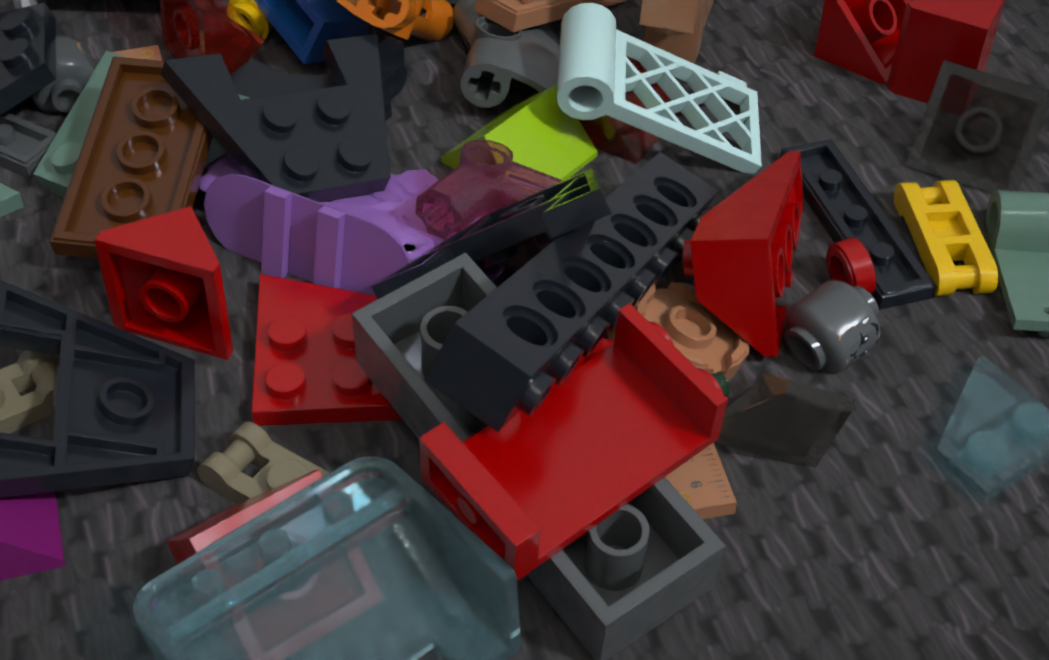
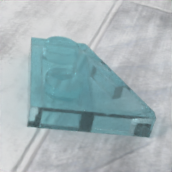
(993, 434)

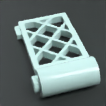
(598, 74)

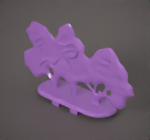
(329, 243)

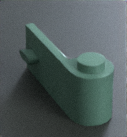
(1020, 247)

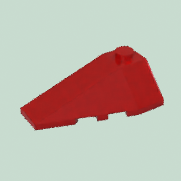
(746, 253)

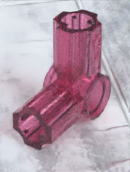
(477, 186)

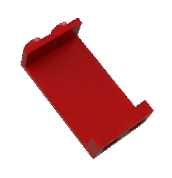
(584, 450)

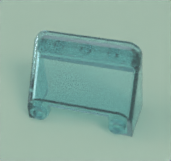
(338, 574)

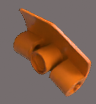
(404, 16)

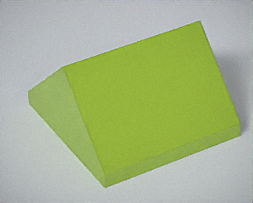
(537, 136)

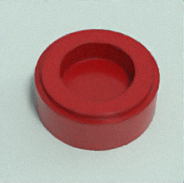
(851, 264)

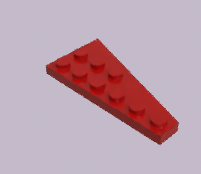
(309, 358)

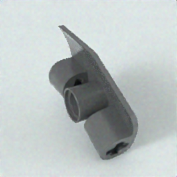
(500, 55)

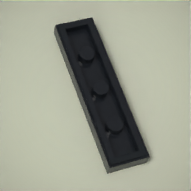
(851, 211)

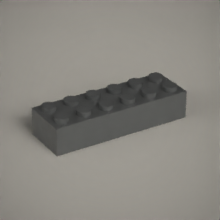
(617, 575)

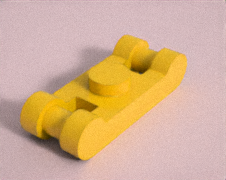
(947, 233)

